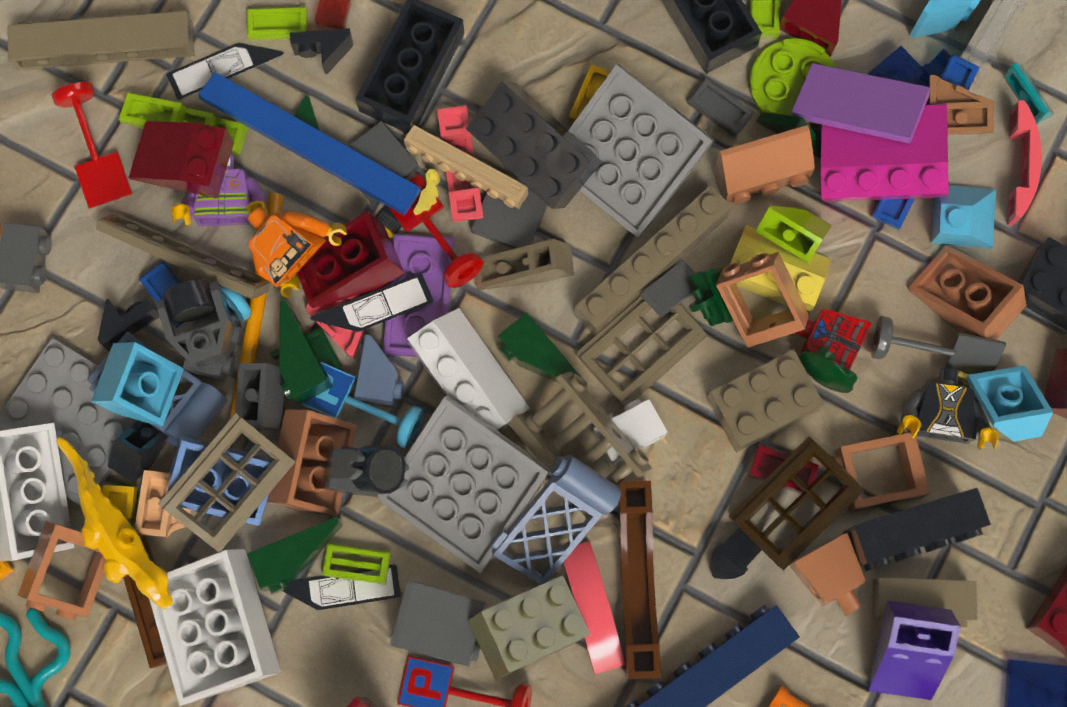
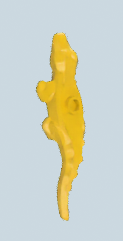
(114, 536)

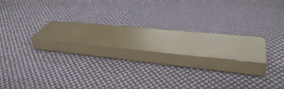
(183, 255)

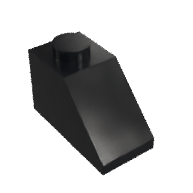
(136, 450)

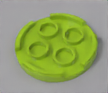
(781, 72)

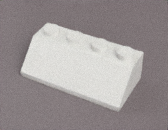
(467, 369)
(30, 490)

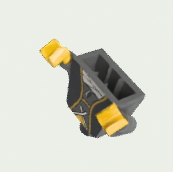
(947, 413)

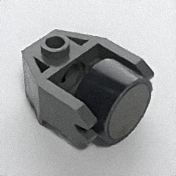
(191, 302)
(365, 470)

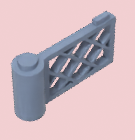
(191, 414)
(575, 484)

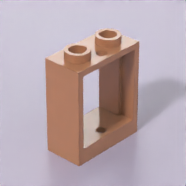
(772, 326)
(911, 464)
(38, 567)

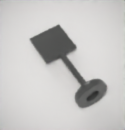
(970, 352)

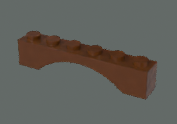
(637, 579)

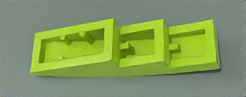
(140, 108)

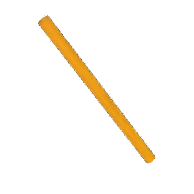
(257, 306)

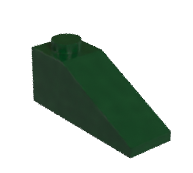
(532, 349)
(298, 361)
(287, 558)

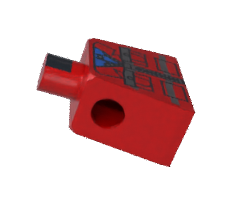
(836, 333)

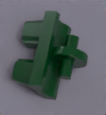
(708, 297)

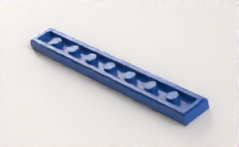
(309, 143)

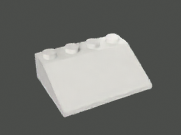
(215, 628)

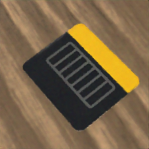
(389, 221)

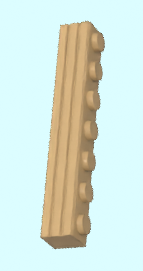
(466, 167)

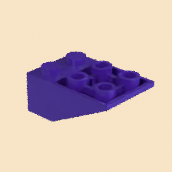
(913, 650)

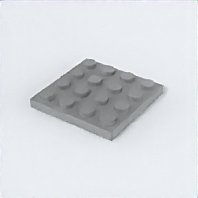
(642, 148)
(60, 394)
(465, 483)

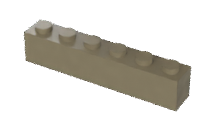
(101, 40)
(652, 260)

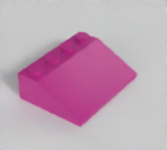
(880, 168)

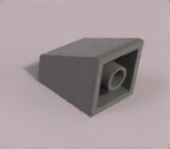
(437, 624)

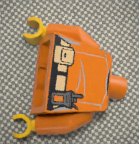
(286, 244)

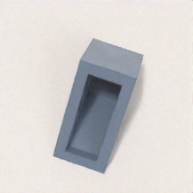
(377, 377)

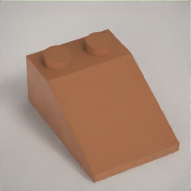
(969, 294)

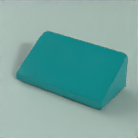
(1026, 90)

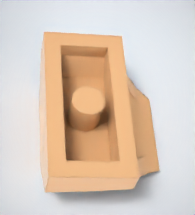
(151, 517)

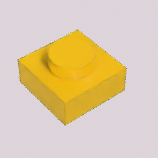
(123, 497)

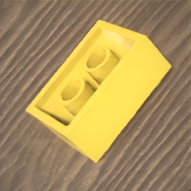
(806, 276)

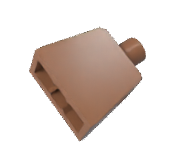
(832, 573)

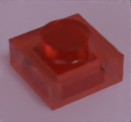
(333, 13)

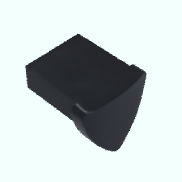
(733, 556)

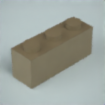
(947, 594)

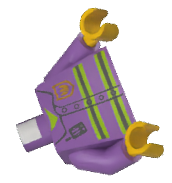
(235, 201)

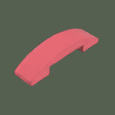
(1025, 129)
(464, 198)
(593, 604)

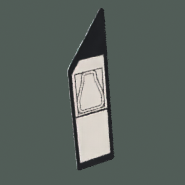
(225, 62)
(378, 305)
(332, 592)

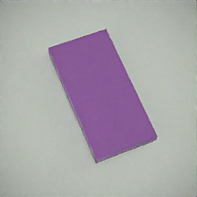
(861, 103)
(418, 256)

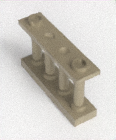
(547, 450)

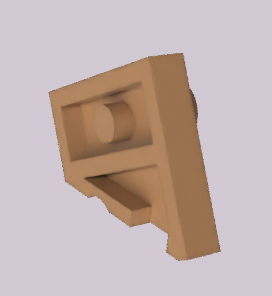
(965, 110)

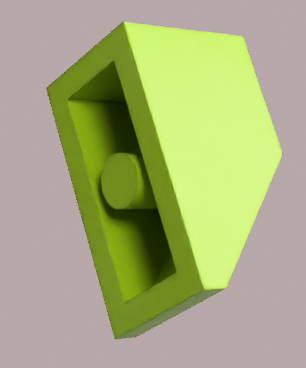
(793, 230)

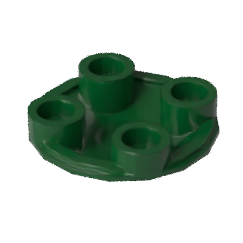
(826, 372)

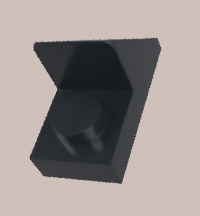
(329, 43)
(115, 325)

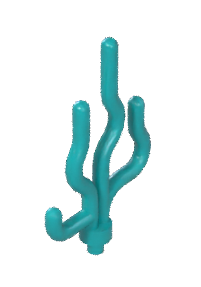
(30, 690)

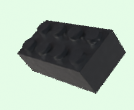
(715, 29)
(410, 65)
(533, 145)
(1047, 282)
(921, 526)

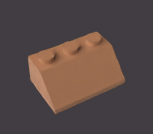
(765, 165)
(307, 439)

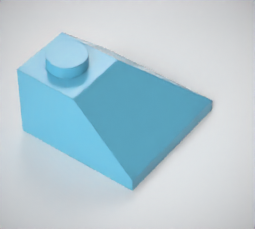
(964, 217)
(1012, 402)

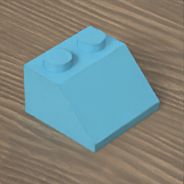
(943, 16)
(137, 383)

